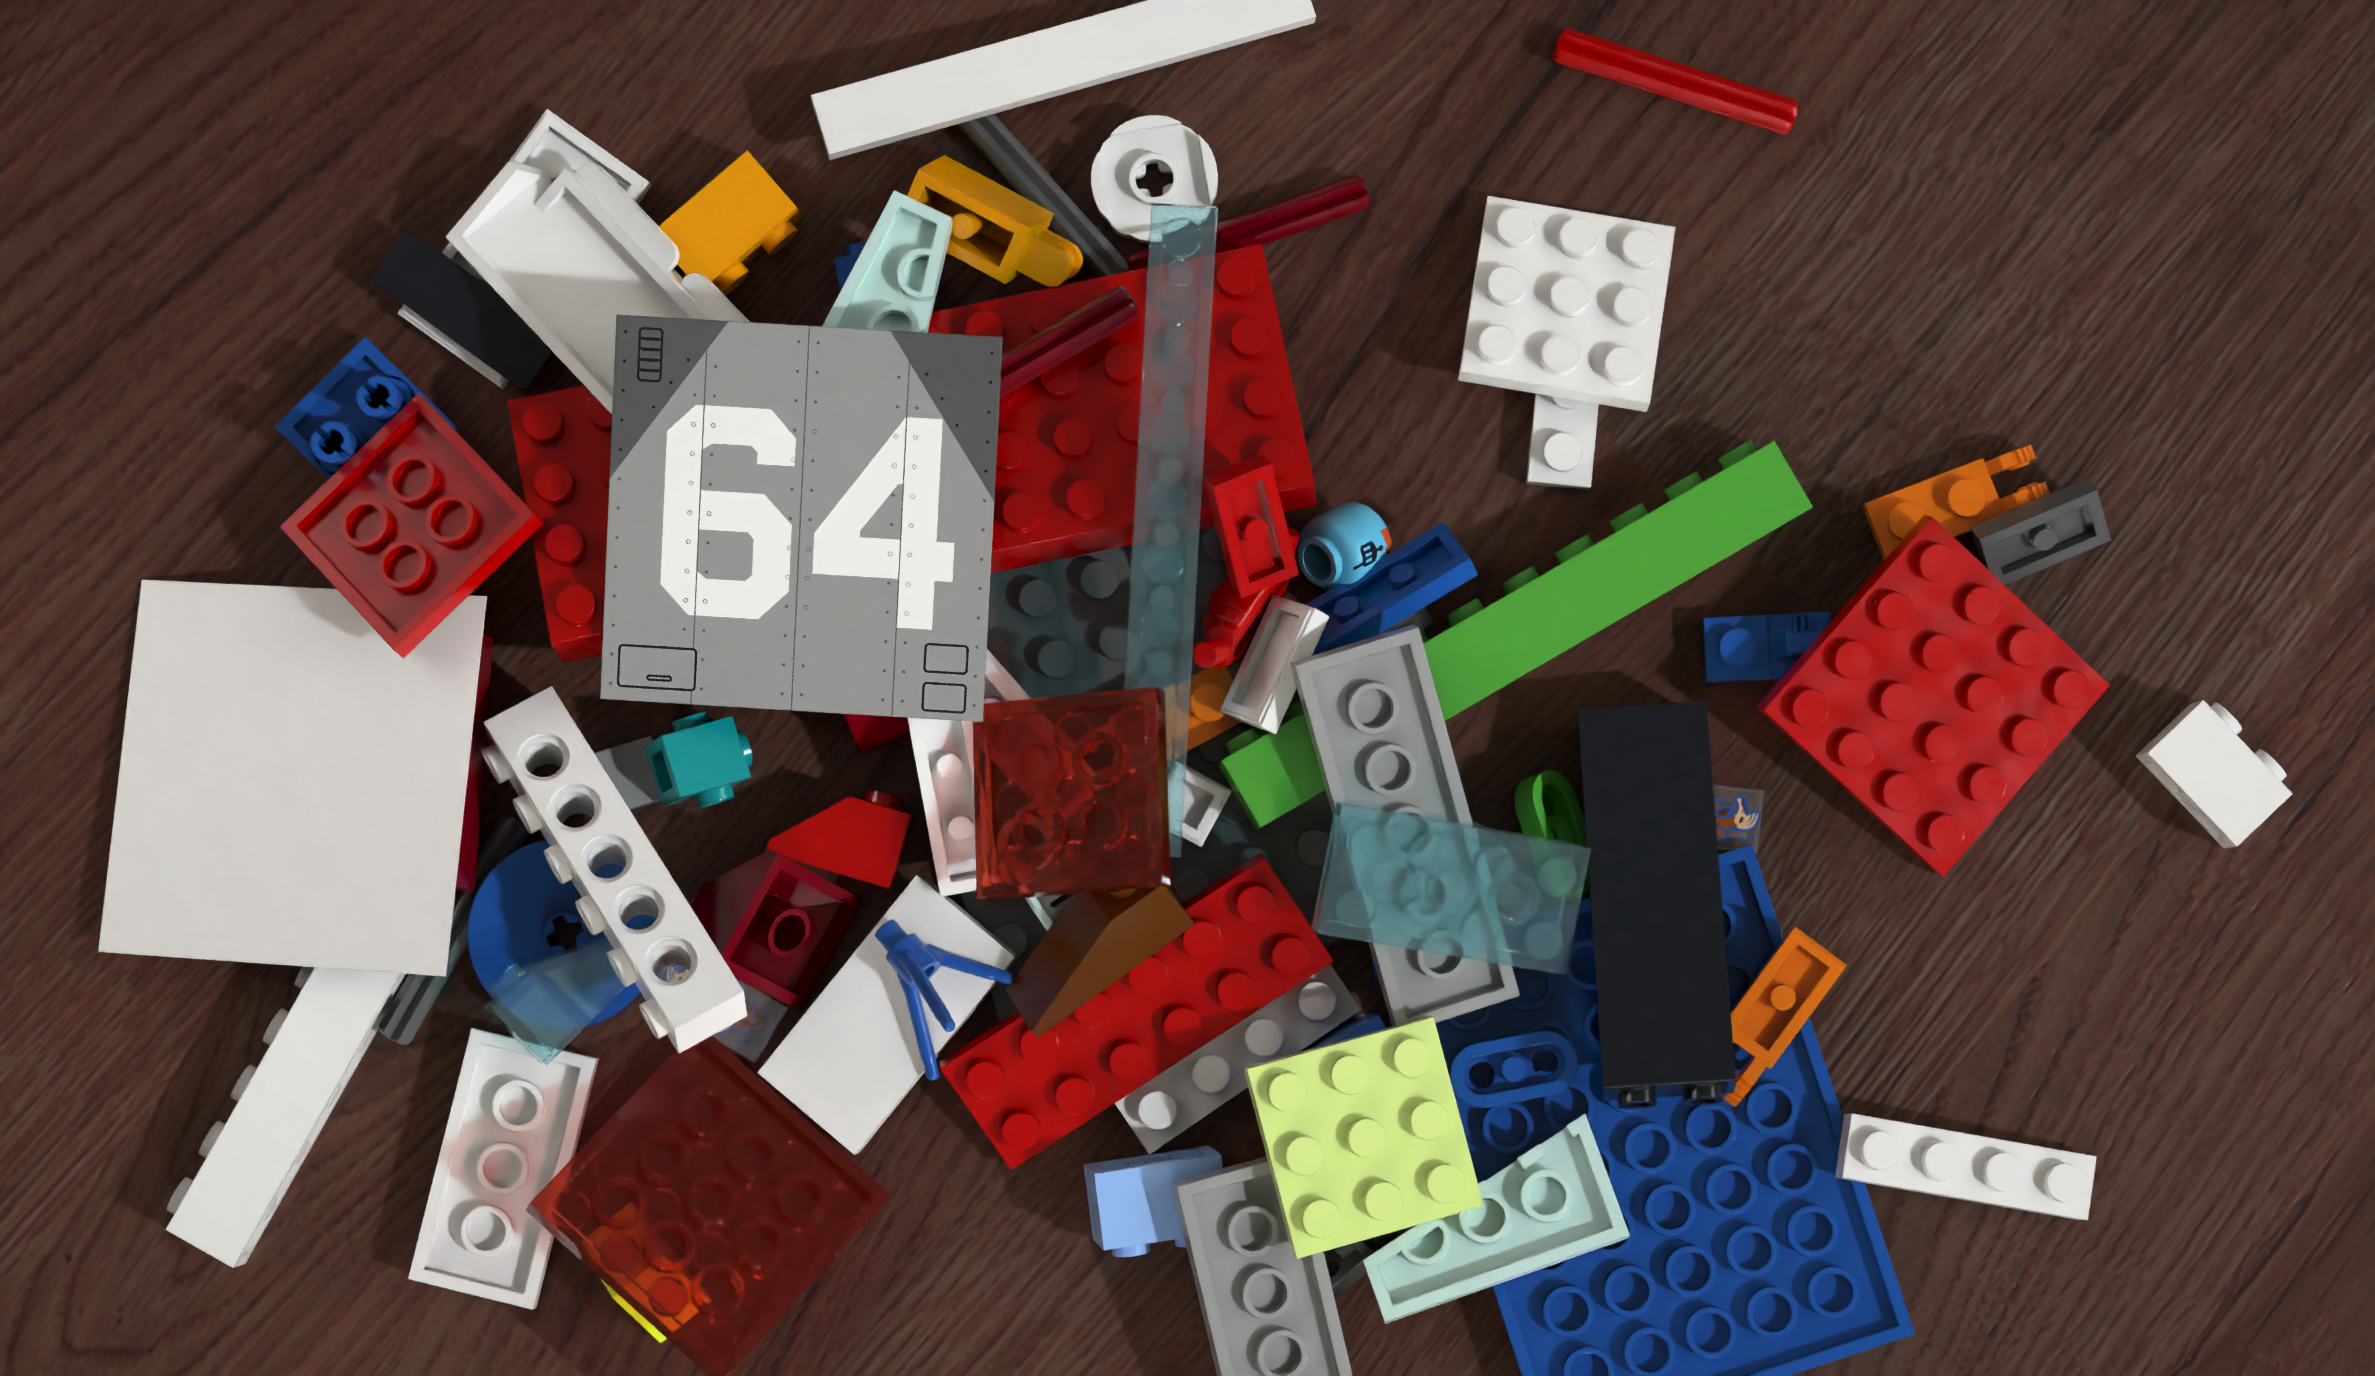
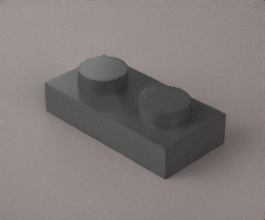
(2042, 532)

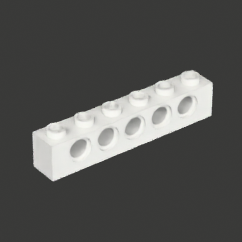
(544, 733)

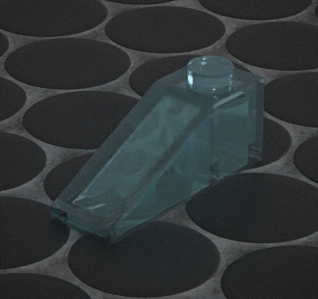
(555, 996)

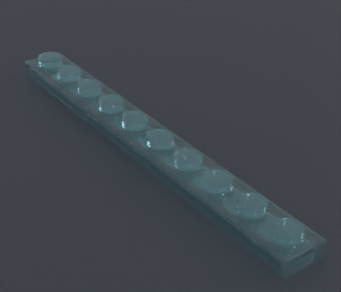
(1171, 473)

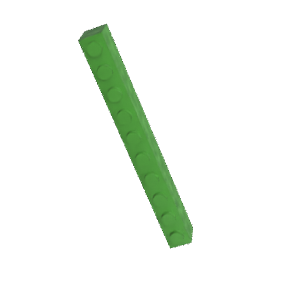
(1551, 610)

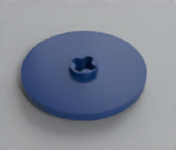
(516, 914)

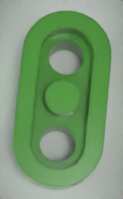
(1550, 809)

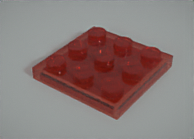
(1071, 795)

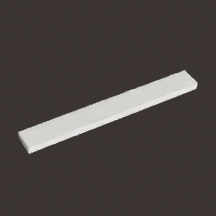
(1042, 67)

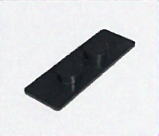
(462, 309)

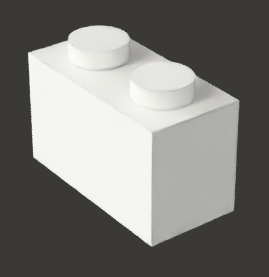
(2216, 772)

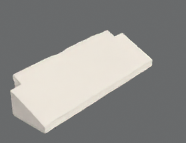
(576, 259)

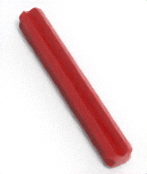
(1675, 81)

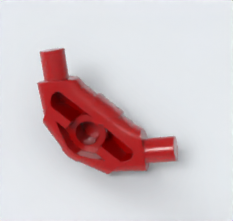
(1234, 621)

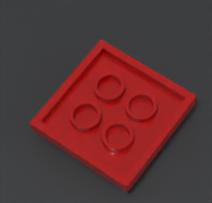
(411, 525)

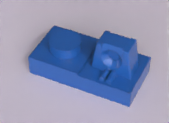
(1757, 644)

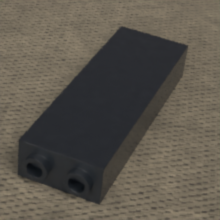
(1656, 904)

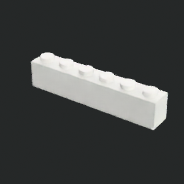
(280, 1110)

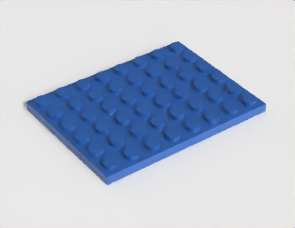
(1733, 1214)

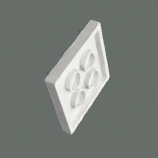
(1567, 304)

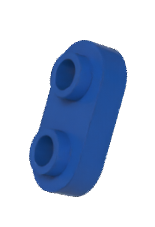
(1513, 1069)

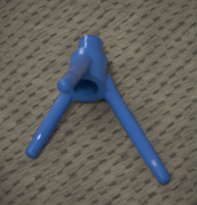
(914, 968)

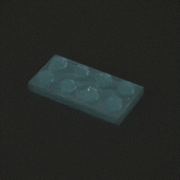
(1450, 888)

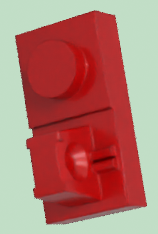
(1251, 525)

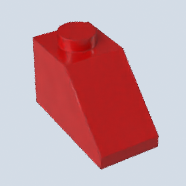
(852, 838)

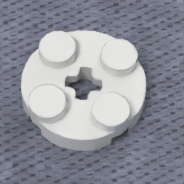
(1124, 159)

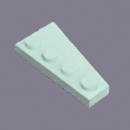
(896, 271)
(1533, 1216)

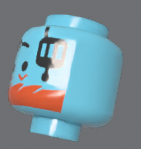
(1342, 544)

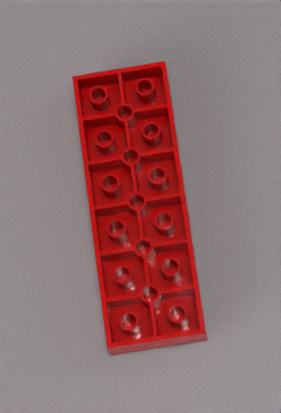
(1060, 440)

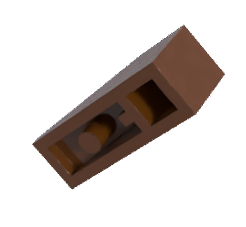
(1091, 948)

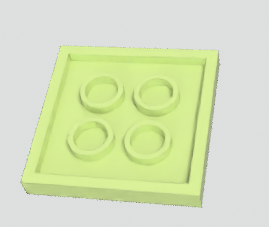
(1363, 1137)

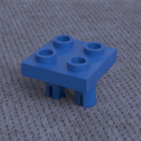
(349, 408)

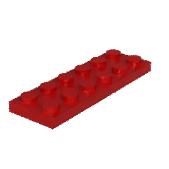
(1235, 960)

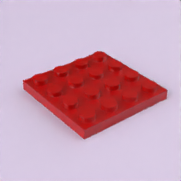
(1933, 695)

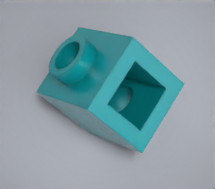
(699, 760)

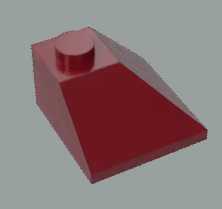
(776, 924)

